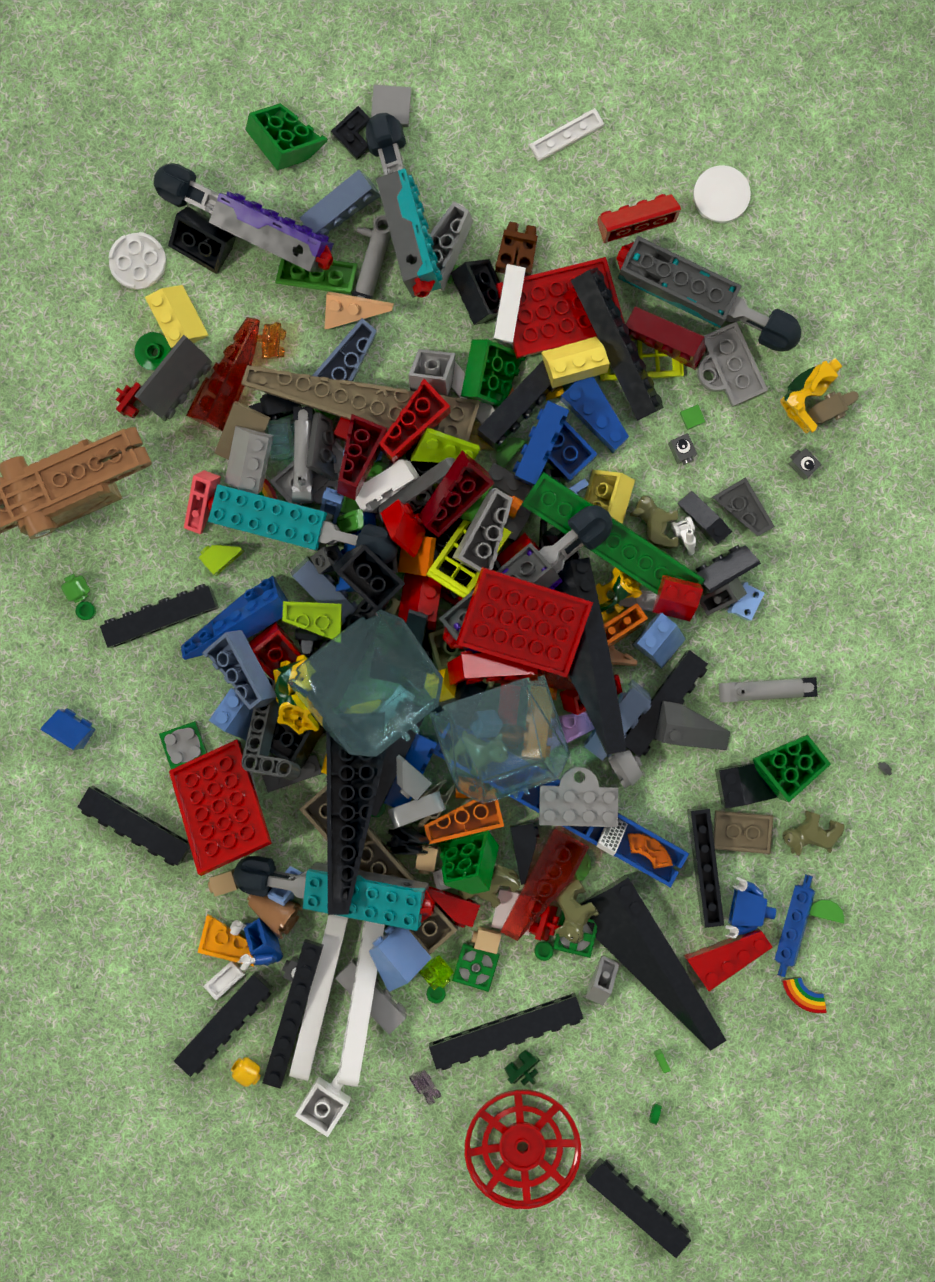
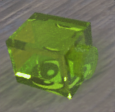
(436, 972)

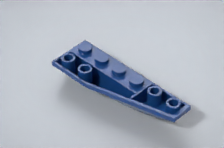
(249, 613)

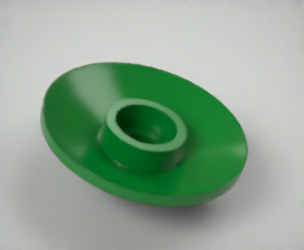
(146, 345)

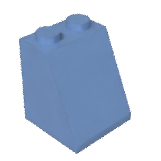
(659, 640)
(233, 715)
(398, 957)

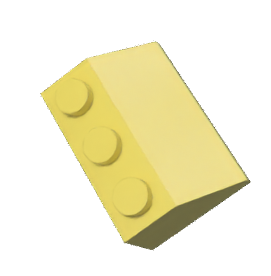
(176, 315)
(575, 361)
(610, 492)

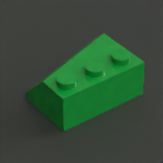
(490, 372)
(791, 767)

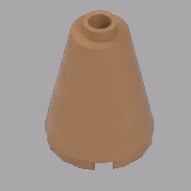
(276, 917)

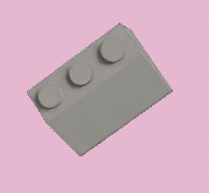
(248, 459)

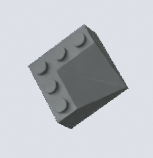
(505, 482)

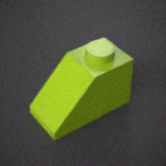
(219, 557)

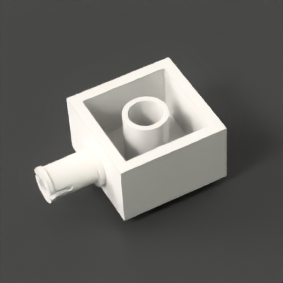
(323, 1105)

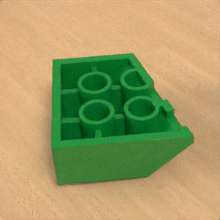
(283, 136)
(469, 862)

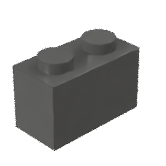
(722, 596)

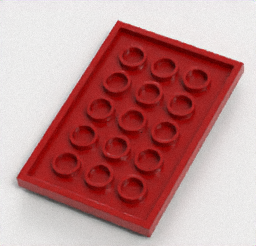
(552, 311)
(524, 622)
(219, 808)

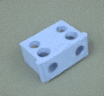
(747, 603)

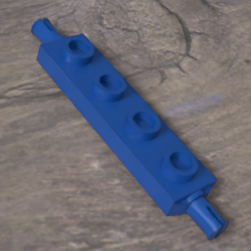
(794, 925)

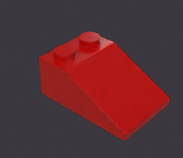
(272, 648)

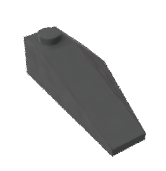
(687, 728)

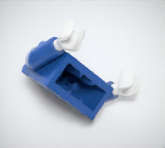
(747, 909)
(261, 942)

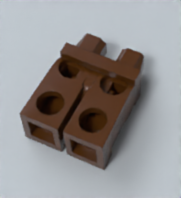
(519, 244)

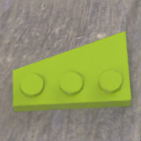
(437, 446)
(319, 618)

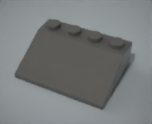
(174, 378)

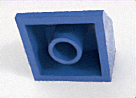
(69, 729)

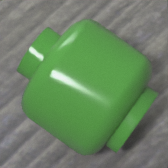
(75, 588)

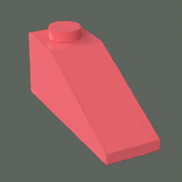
(202, 488)

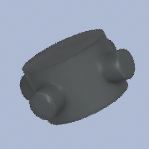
(885, 768)

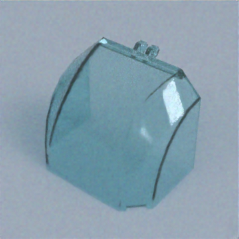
(369, 684)
(502, 740)

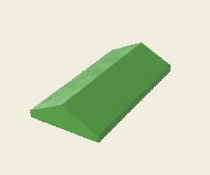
(338, 278)

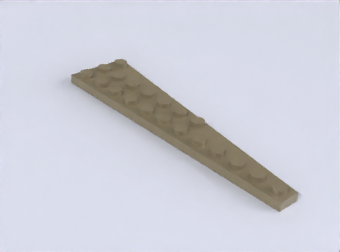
(365, 400)

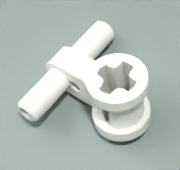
(685, 530)

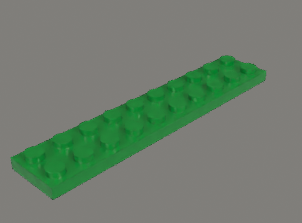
(621, 548)

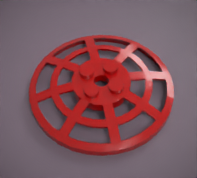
(522, 1160)

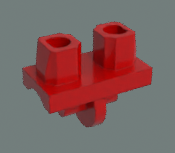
(127, 399)
(547, 924)

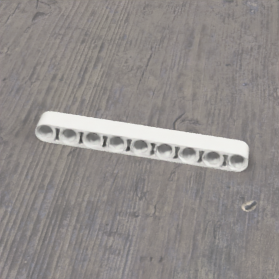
(318, 998)
(359, 1008)

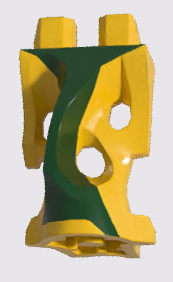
(809, 383)
(622, 587)
(290, 705)

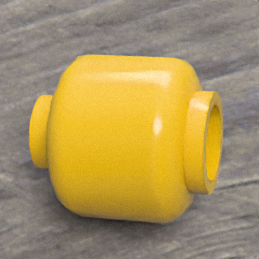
(245, 1071)

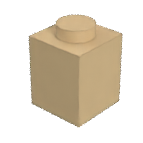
(426, 863)
(222, 883)
(486, 940)

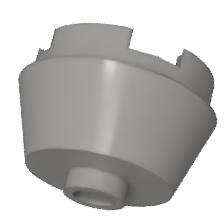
(626, 767)

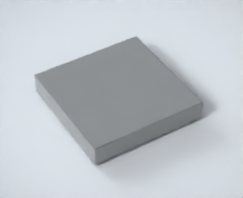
(392, 100)

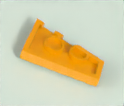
(220, 943)

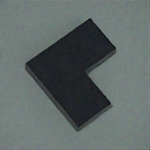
(348, 132)

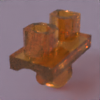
(271, 341)

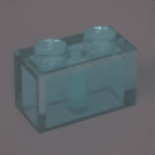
(283, 439)

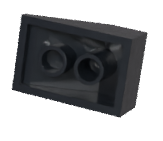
(742, 786)

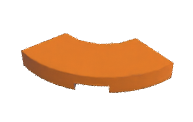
(650, 848)

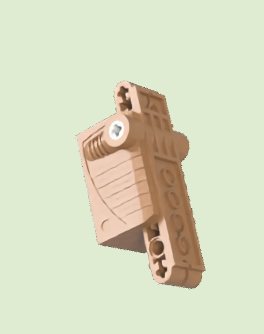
(67, 482)

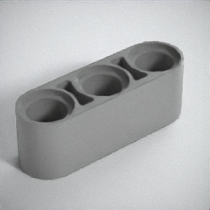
(417, 809)

